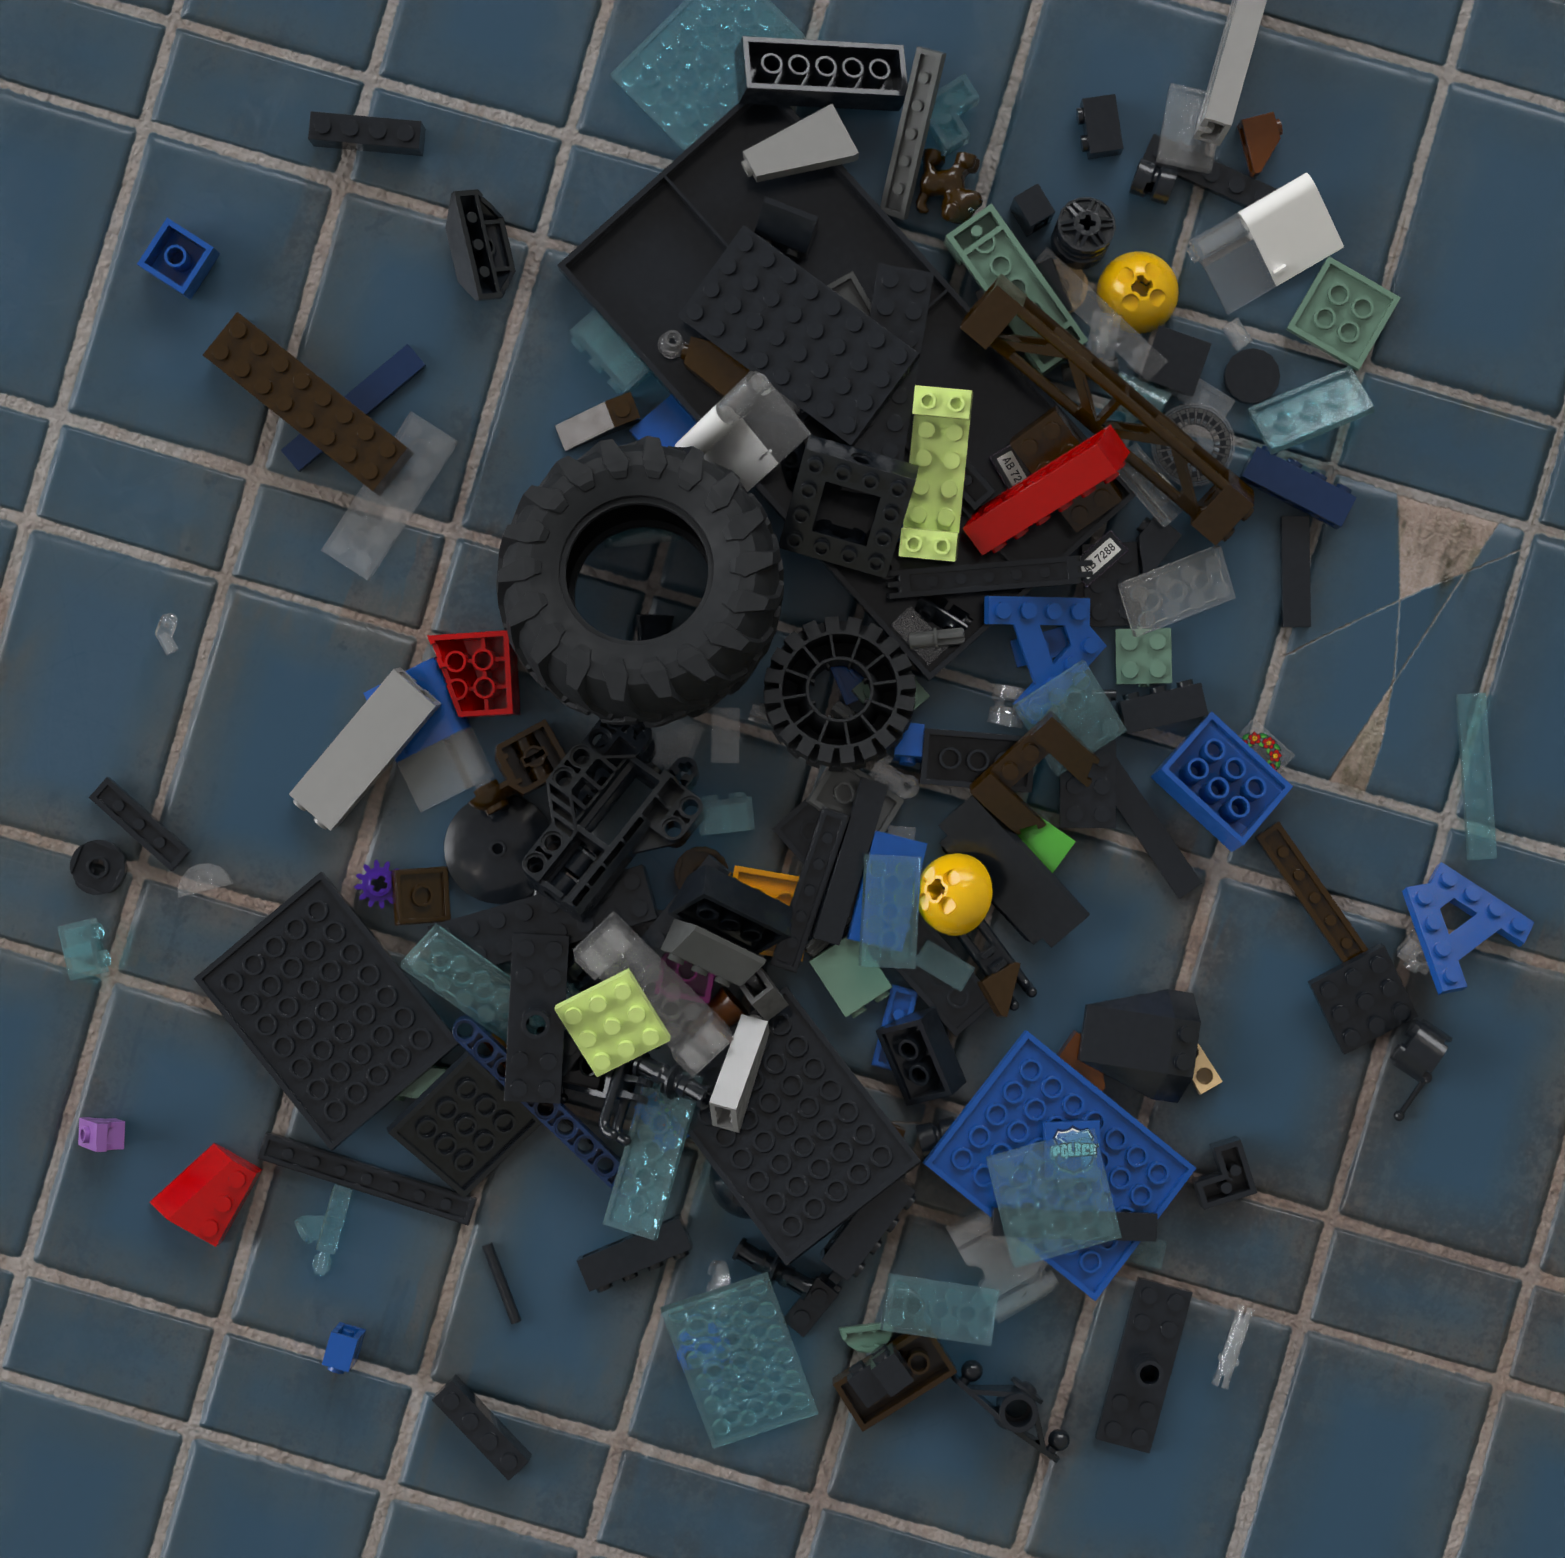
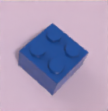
(178, 258)

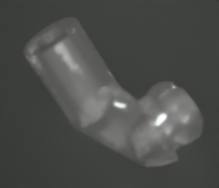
(165, 631)

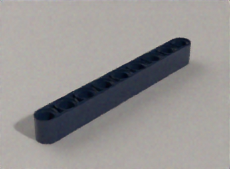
(550, 1119)

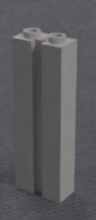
(1229, 70)
(364, 749)

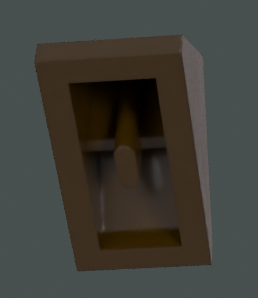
(999, 988)

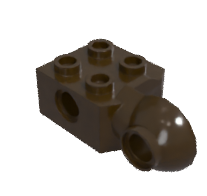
(525, 765)

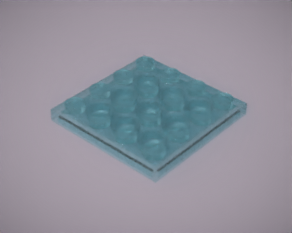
(1053, 1197)

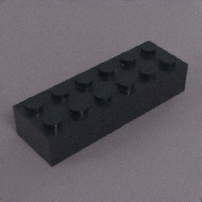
(820, 73)

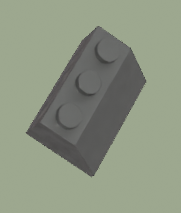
(710, 954)

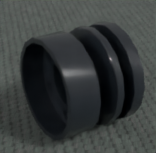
(1078, 246)

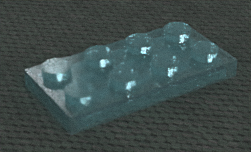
(1310, 410)
(890, 911)
(939, 1309)

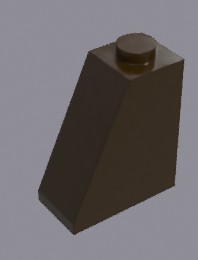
(712, 365)

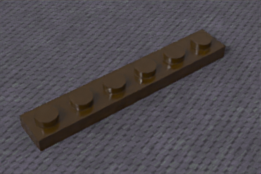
(1311, 892)

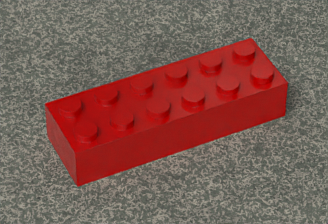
(1047, 490)

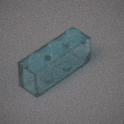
(609, 353)

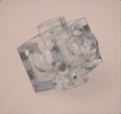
(1410, 952)

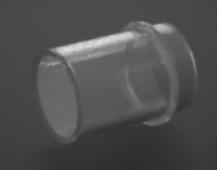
(1237, 334)

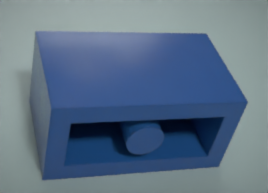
(343, 1348)

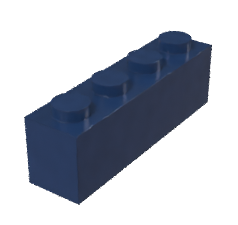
(1298, 487)

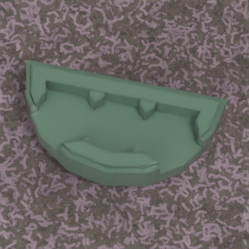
(865, 1337)

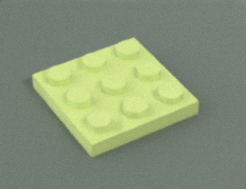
(612, 1022)

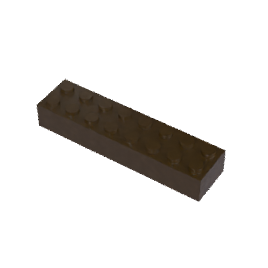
(308, 404)

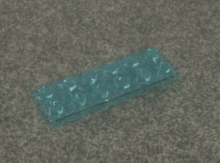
(463, 979)
(649, 1163)

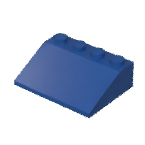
(1221, 782)

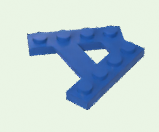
(1028, 614)
(1445, 949)

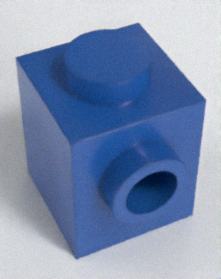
(910, 748)

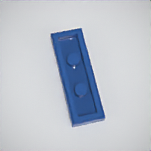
(899, 1004)

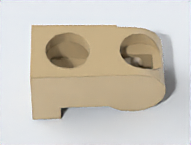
(1204, 1075)

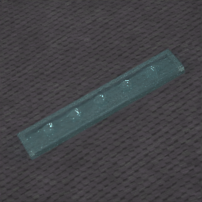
(1476, 776)

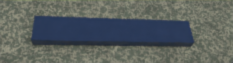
(366, 397)

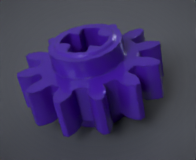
(374, 874)

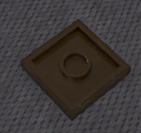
(421, 895)

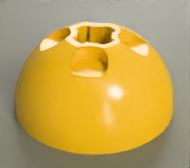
(1139, 310)
(955, 893)

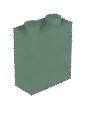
(846, 980)

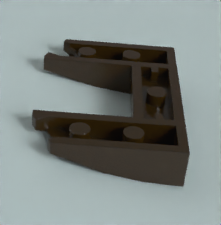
(1046, 737)

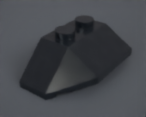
(479, 245)

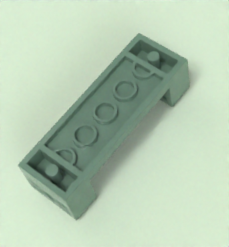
(991, 249)

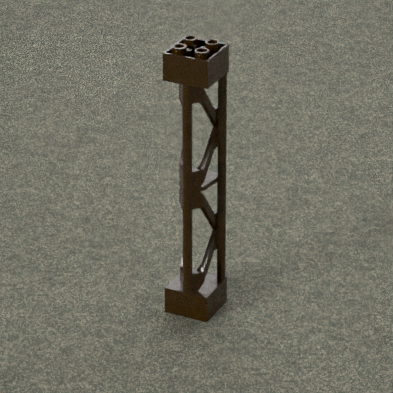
(1225, 501)

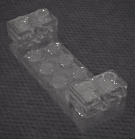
(693, 1026)

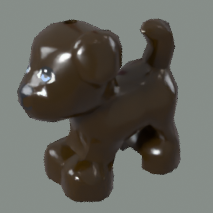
(958, 202)

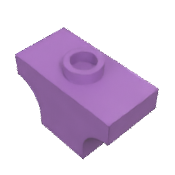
(101, 1133)

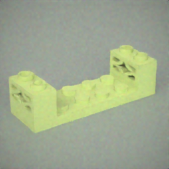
(940, 451)

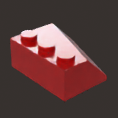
(479, 672)
(208, 1194)

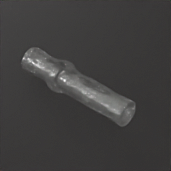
(1233, 1347)

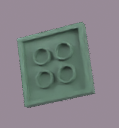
(1343, 313)

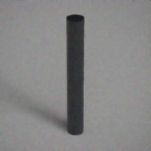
(501, 1283)

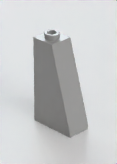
(802, 147)
(739, 1073)

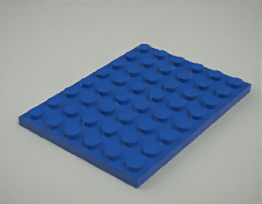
(1009, 1113)

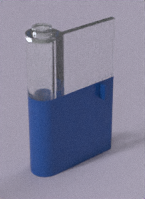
(445, 751)

